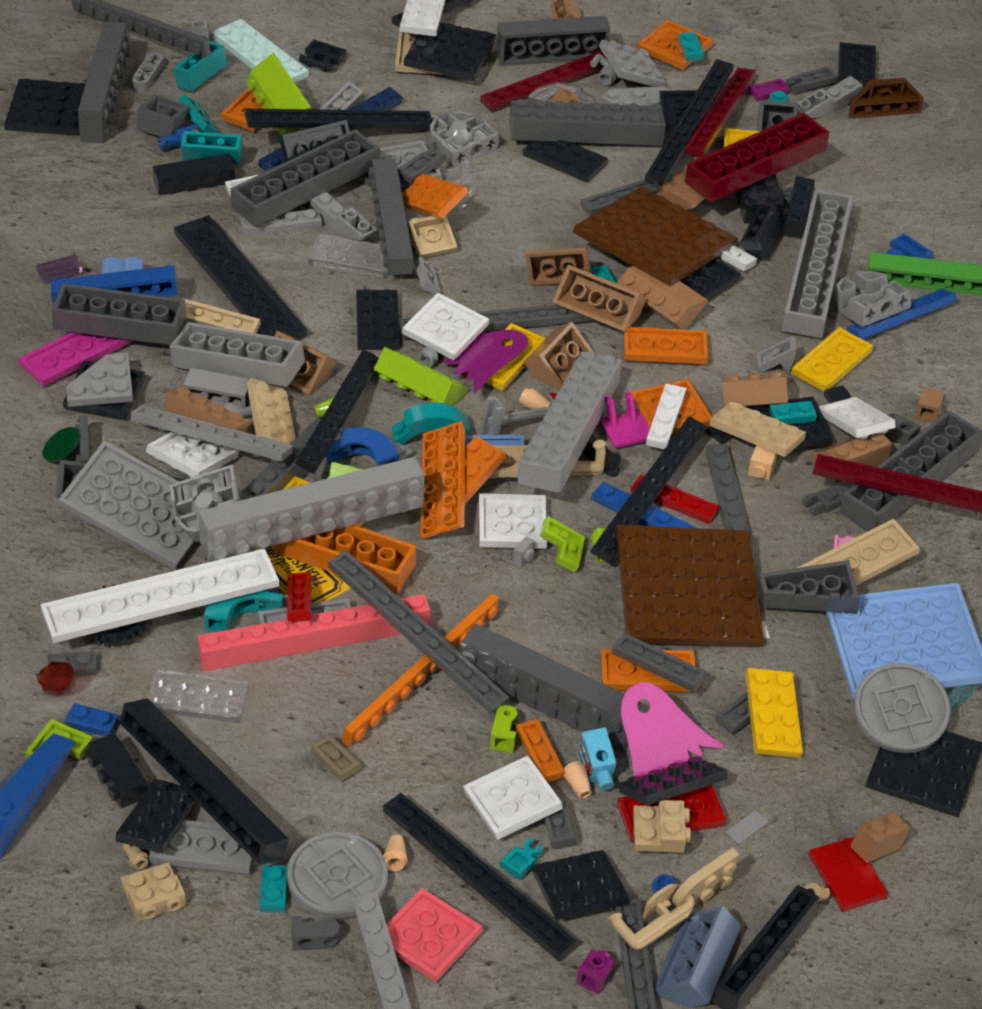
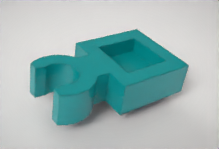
(519, 860)

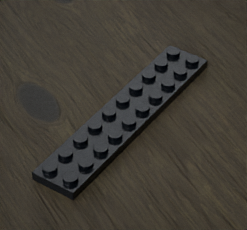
(238, 277)

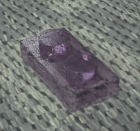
(59, 268)

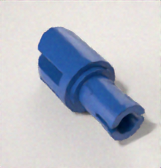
(174, 139)

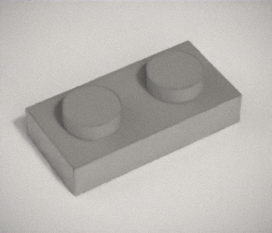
(427, 276)

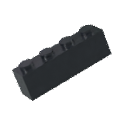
(193, 174)

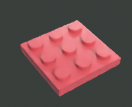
(431, 934)

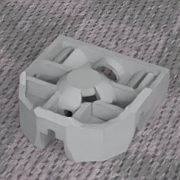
(460, 135)
(866, 296)
(199, 497)

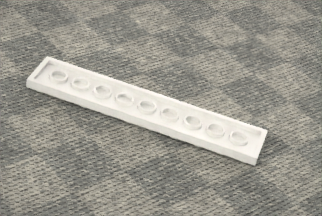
(159, 595)

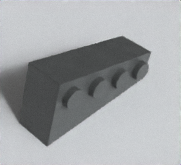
(811, 588)

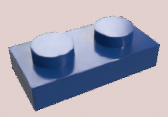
(91, 720)

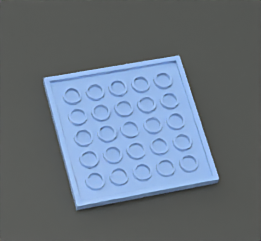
(912, 627)

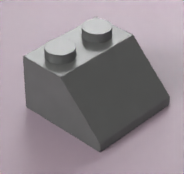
(774, 112)
(161, 116)

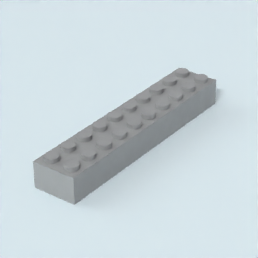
(817, 264)
(569, 422)
(311, 509)

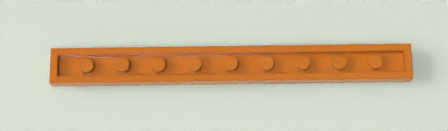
(415, 675)

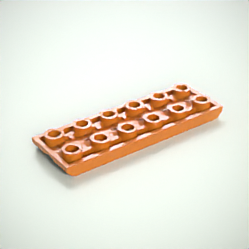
(443, 480)

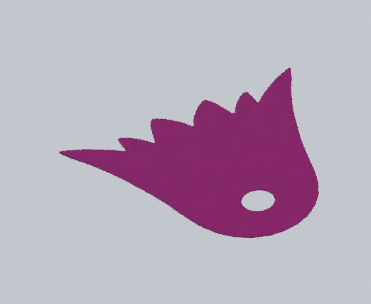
(488, 355)

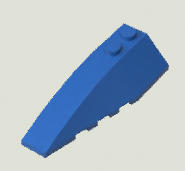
(27, 784)

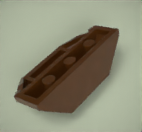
(886, 98)

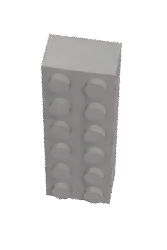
(237, 353)

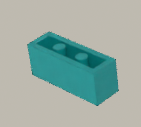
(197, 69)
(207, 144)

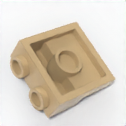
(431, 236)
(661, 827)
(153, 891)

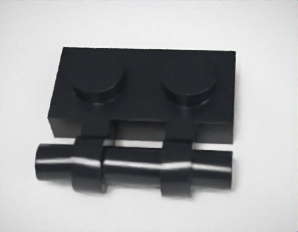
(327, 53)

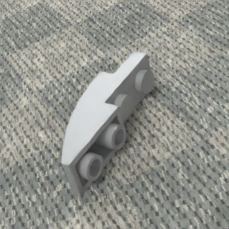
(826, 102)
(343, 221)

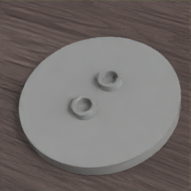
(901, 708)
(334, 870)

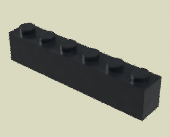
(766, 949)

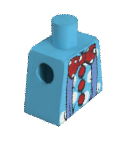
(598, 757)

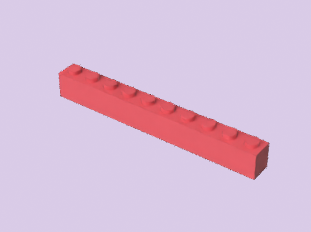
(296, 637)

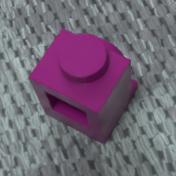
(595, 970)

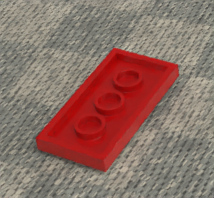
(702, 804)

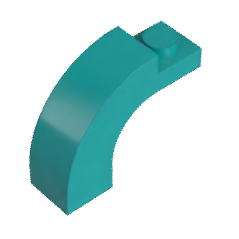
(427, 418)
(221, 614)

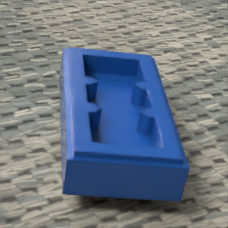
(910, 247)

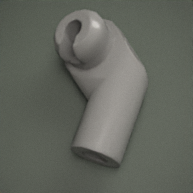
(245, 411)

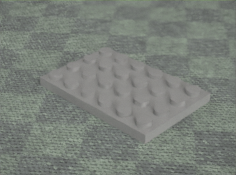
(129, 503)

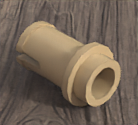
(137, 857)
(819, 890)

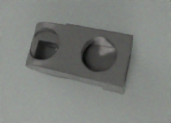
(904, 429)
(314, 934)

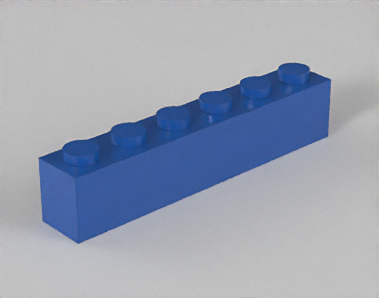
(149, 281)

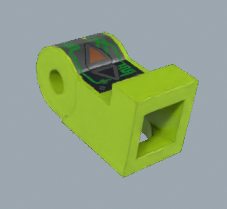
(503, 729)

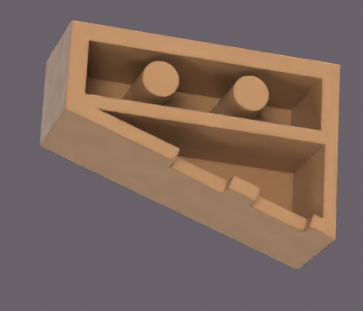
(756, 388)

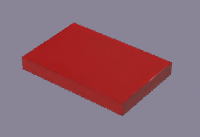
(847, 875)

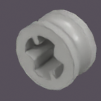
(428, 356)

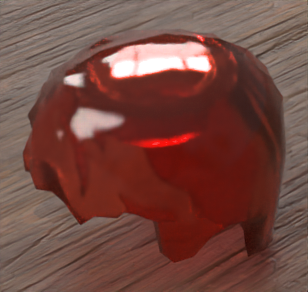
(57, 678)

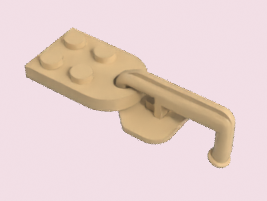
(510, 465)
(684, 896)

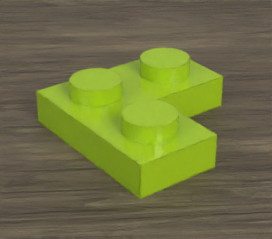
(568, 541)
(53, 726)

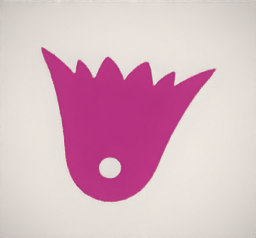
(661, 733)

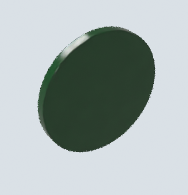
(61, 444)

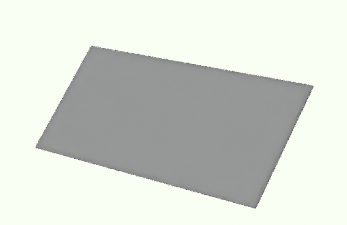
(747, 827)

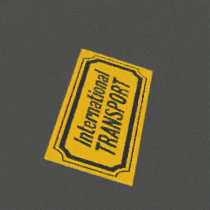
(324, 583)

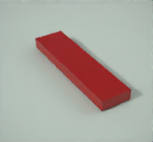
(684, 503)
(299, 596)

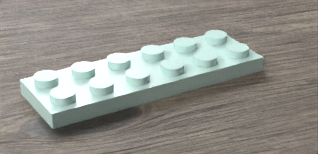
(253, 48)

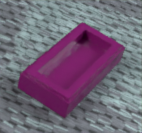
(763, 90)

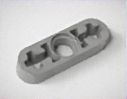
(148, 77)

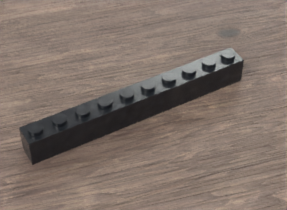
(204, 781)

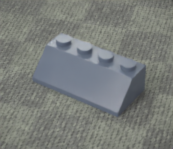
(697, 957)

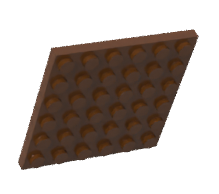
(655, 235)
(689, 586)

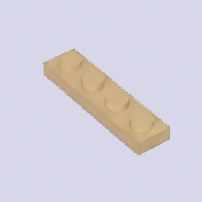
(218, 317)

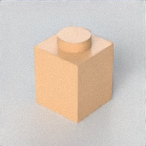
(762, 463)

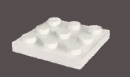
(445, 326)
(189, 454)
(509, 518)
(512, 797)

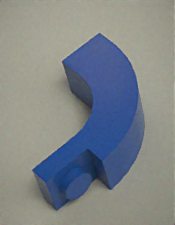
(363, 441)

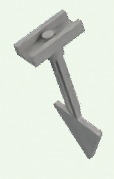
(495, 416)

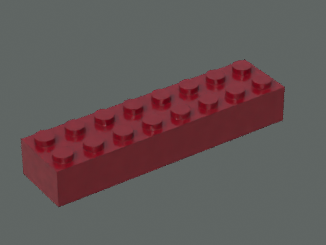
(756, 157)

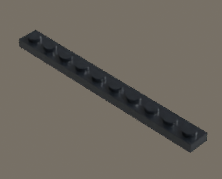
(355, 118)
(688, 123)
(337, 412)
(650, 486)
(480, 877)

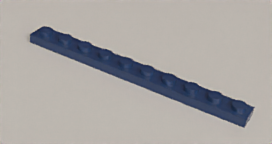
(383, 100)

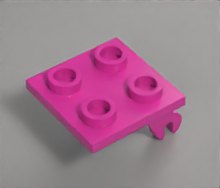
(626, 427)

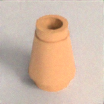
(532, 399)
(578, 779)
(395, 853)

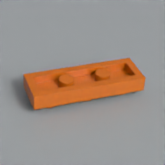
(540, 750)

